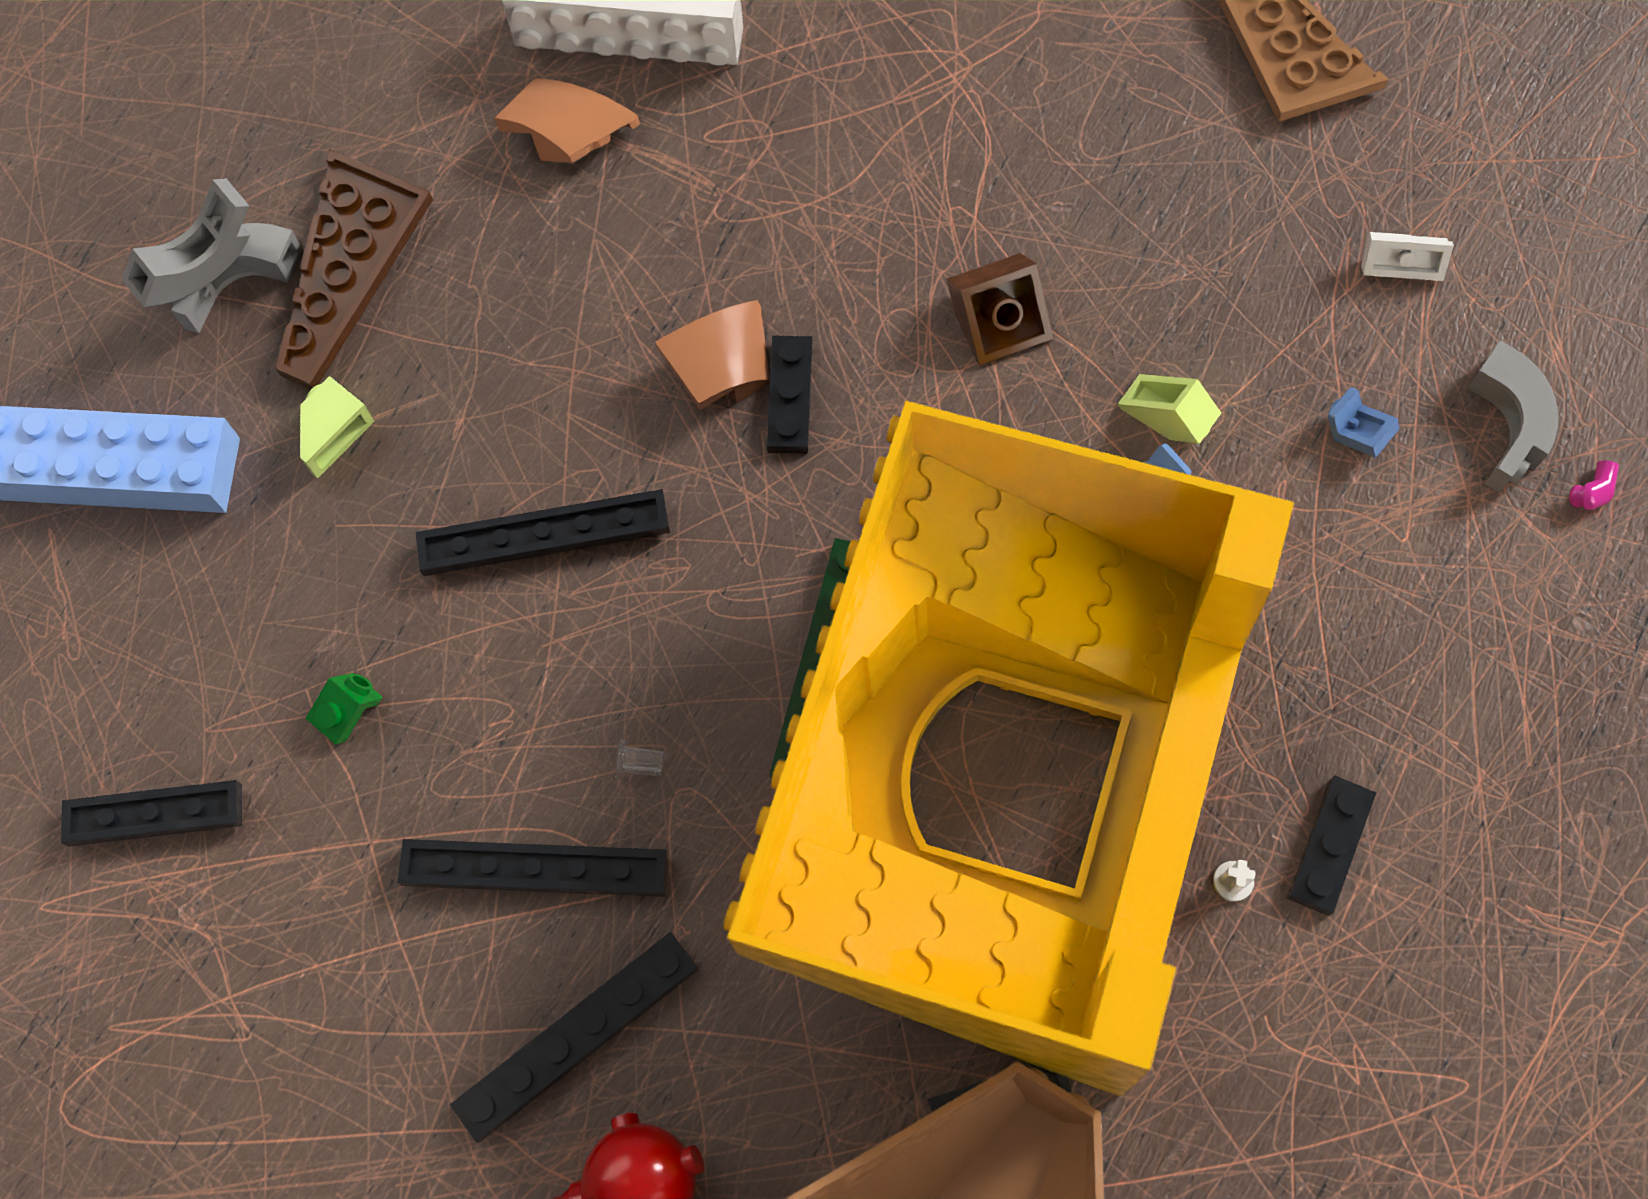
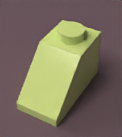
(1171, 406)
(329, 425)

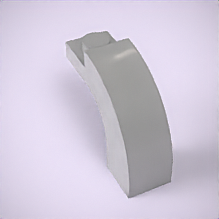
(268, 253)
(195, 257)
(1528, 405)

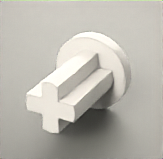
(1234, 880)

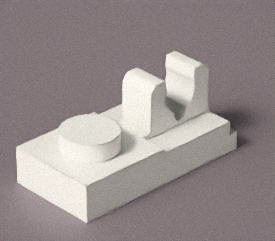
(1406, 256)

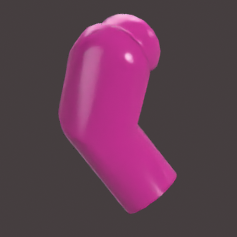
(1598, 491)

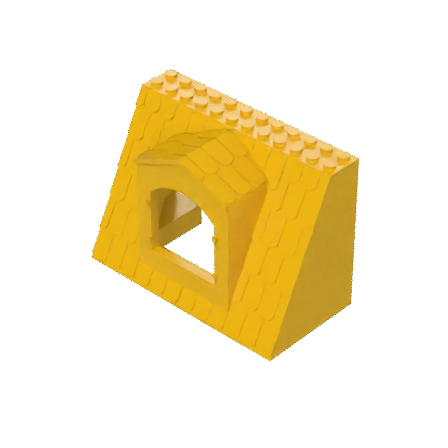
(1054, 583)

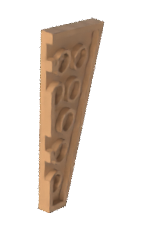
(1298, 56)

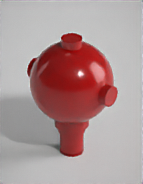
(638, 1164)

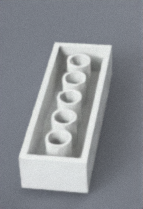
(638, 28)

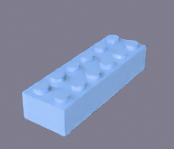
(116, 459)

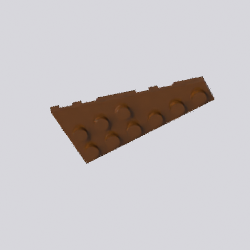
(347, 254)

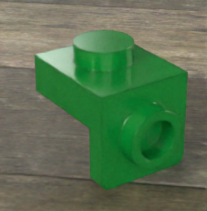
(342, 705)

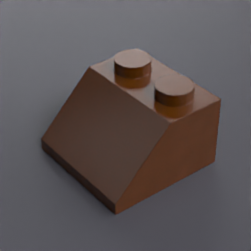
(1001, 307)

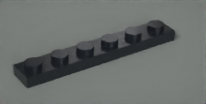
(542, 532)
(533, 867)
(573, 1037)

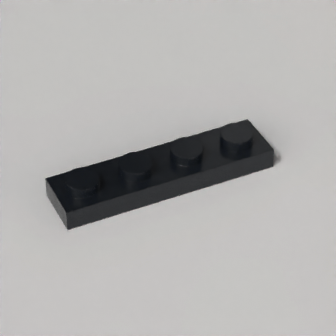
(151, 813)

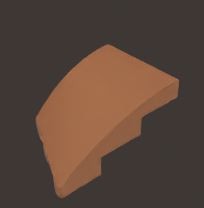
(564, 119)
(719, 354)

